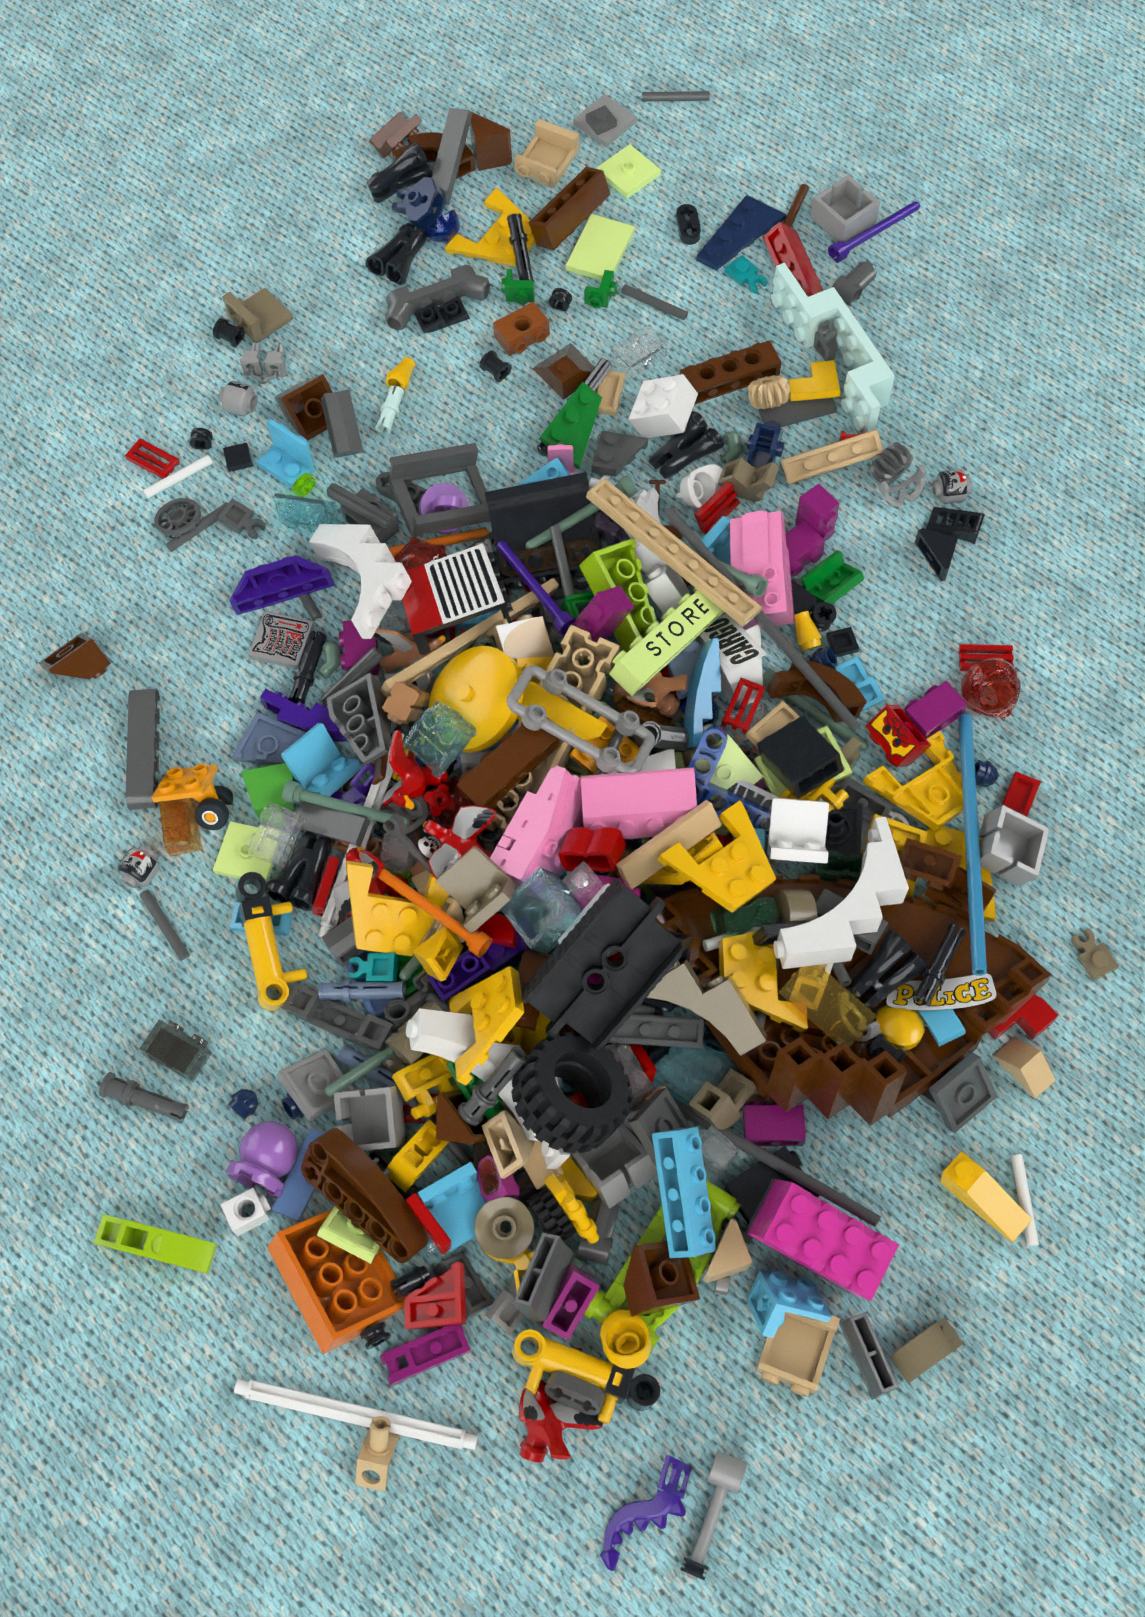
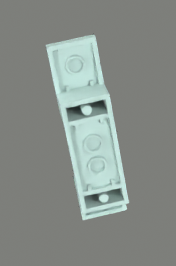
(871, 380)

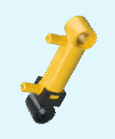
(256, 917)
(611, 1379)

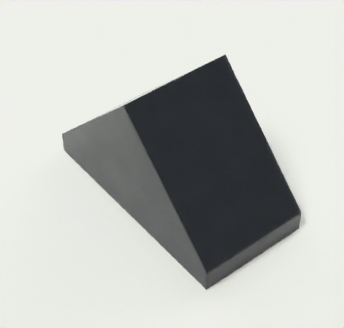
(937, 550)

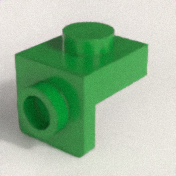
(518, 290)
(601, 296)

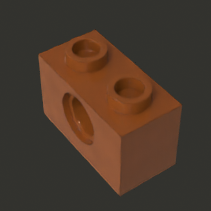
(521, 329)

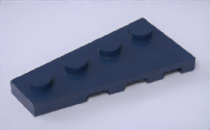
(739, 231)

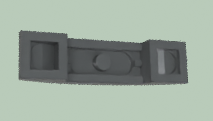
(337, 1019)

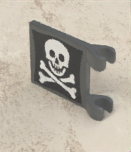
(415, 837)

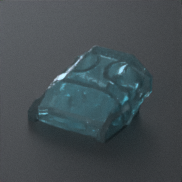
(439, 737)

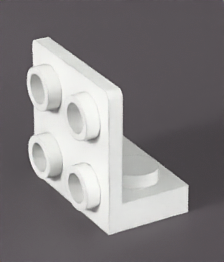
(798, 830)

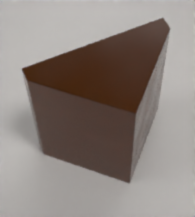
(490, 143)
(451, 1125)

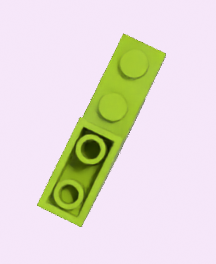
(155, 1243)

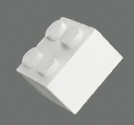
(663, 406)

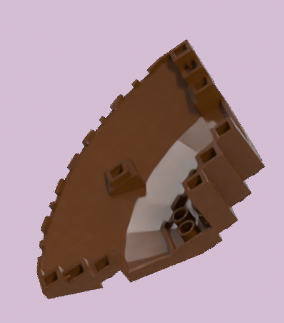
(804, 1065)

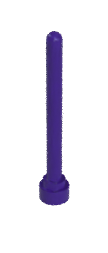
(842, 249)
(561, 619)

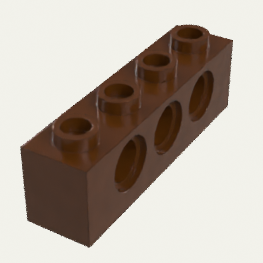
(732, 371)

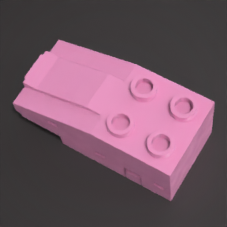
(761, 549)
(540, 827)

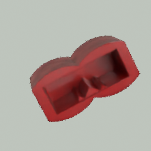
(597, 848)

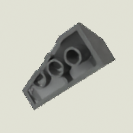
(361, 718)

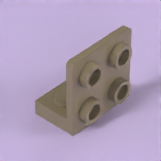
(258, 314)
(477, 886)

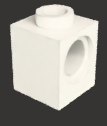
(234, 1207)

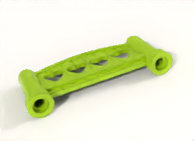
(603, 1303)

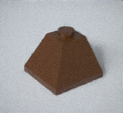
(564, 370)
(303, 406)
(77, 659)
(657, 1281)

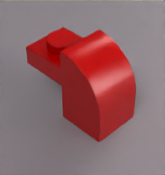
(1031, 1018)

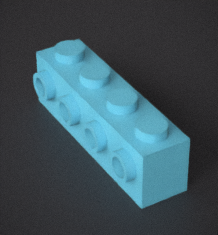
(684, 1192)

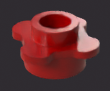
(431, 797)

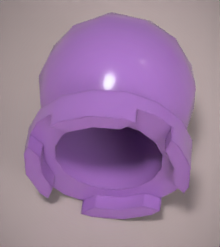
(265, 1155)

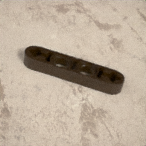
(547, 554)

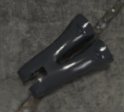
(403, 172)
(397, 254)
(679, 452)
(286, 882)
(889, 953)

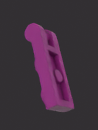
(425, 1353)

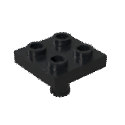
(844, 829)

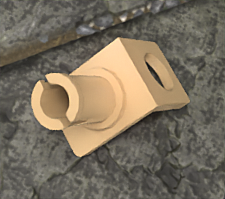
(376, 1454)

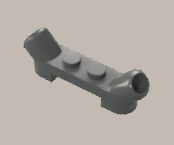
(462, 283)

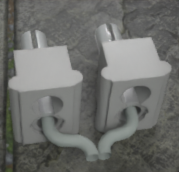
(273, 363)

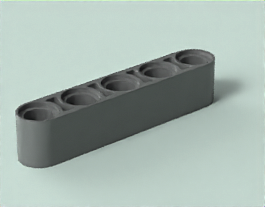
(141, 748)

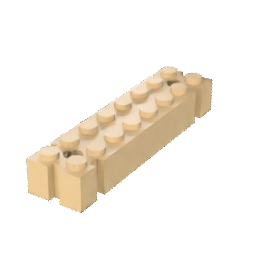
(590, 679)

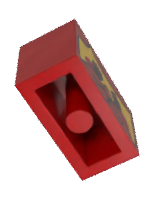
(897, 736)

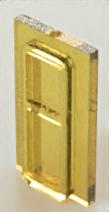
(827, 1004)

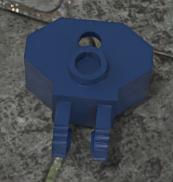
(419, 203)
(765, 444)

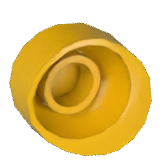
(901, 1026)
(625, 1339)

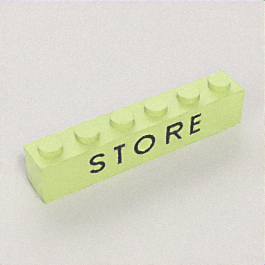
(664, 641)

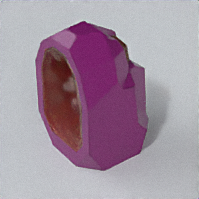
(491, 1183)

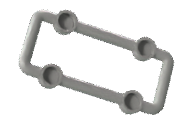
(535, 718)

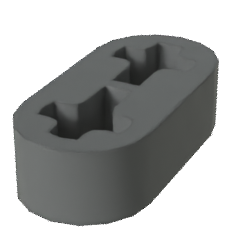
(575, 1393)

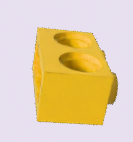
(416, 1156)

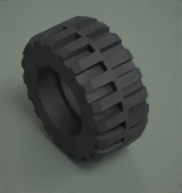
(552, 1113)

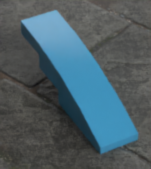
(703, 685)

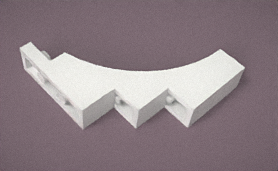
(831, 935)
(451, 1036)

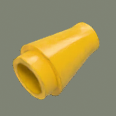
(401, 374)
(806, 632)

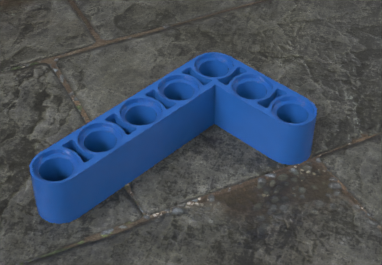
(708, 789)

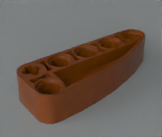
(363, 1194)

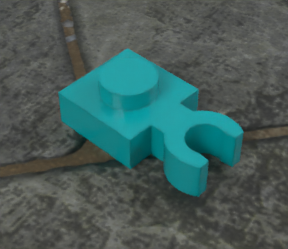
(744, 272)
(378, 968)

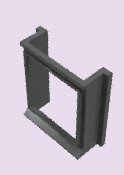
(432, 464)

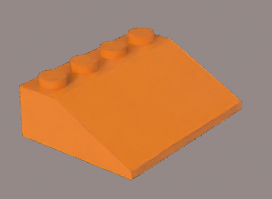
(331, 1286)

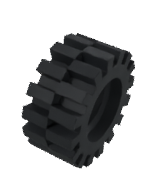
(551, 1214)

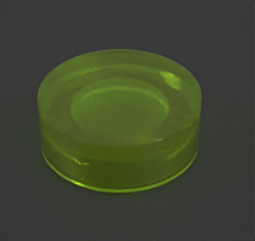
(303, 485)

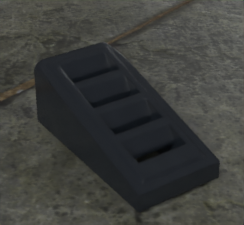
(964, 532)

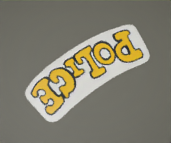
(953, 994)

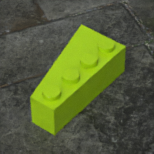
(620, 567)

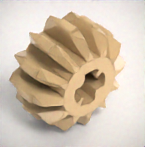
(768, 392)

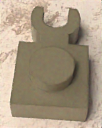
(1094, 959)

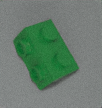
(831, 578)

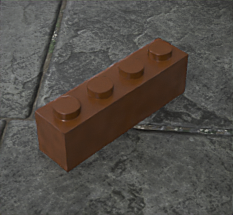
(569, 208)
(507, 765)

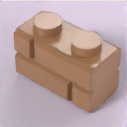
(406, 703)

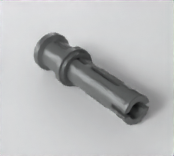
(132, 1093)
(485, 1095)

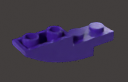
(299, 714)
(471, 969)

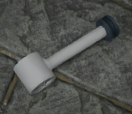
(726, 1475)

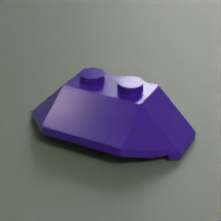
(278, 583)

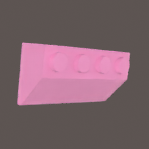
(638, 802)

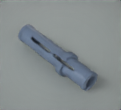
(352, 990)
(354, 1058)

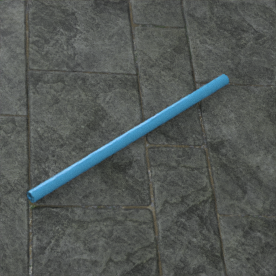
(972, 846)

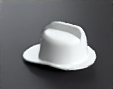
(700, 485)

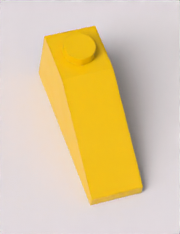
(984, 1196)

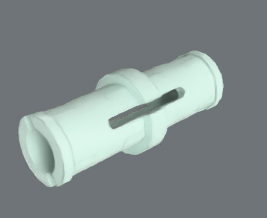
(389, 409)

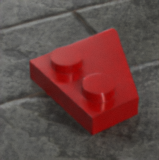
(438, 1302)

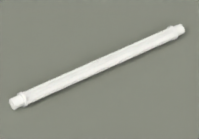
(374, 801)
(355, 1414)

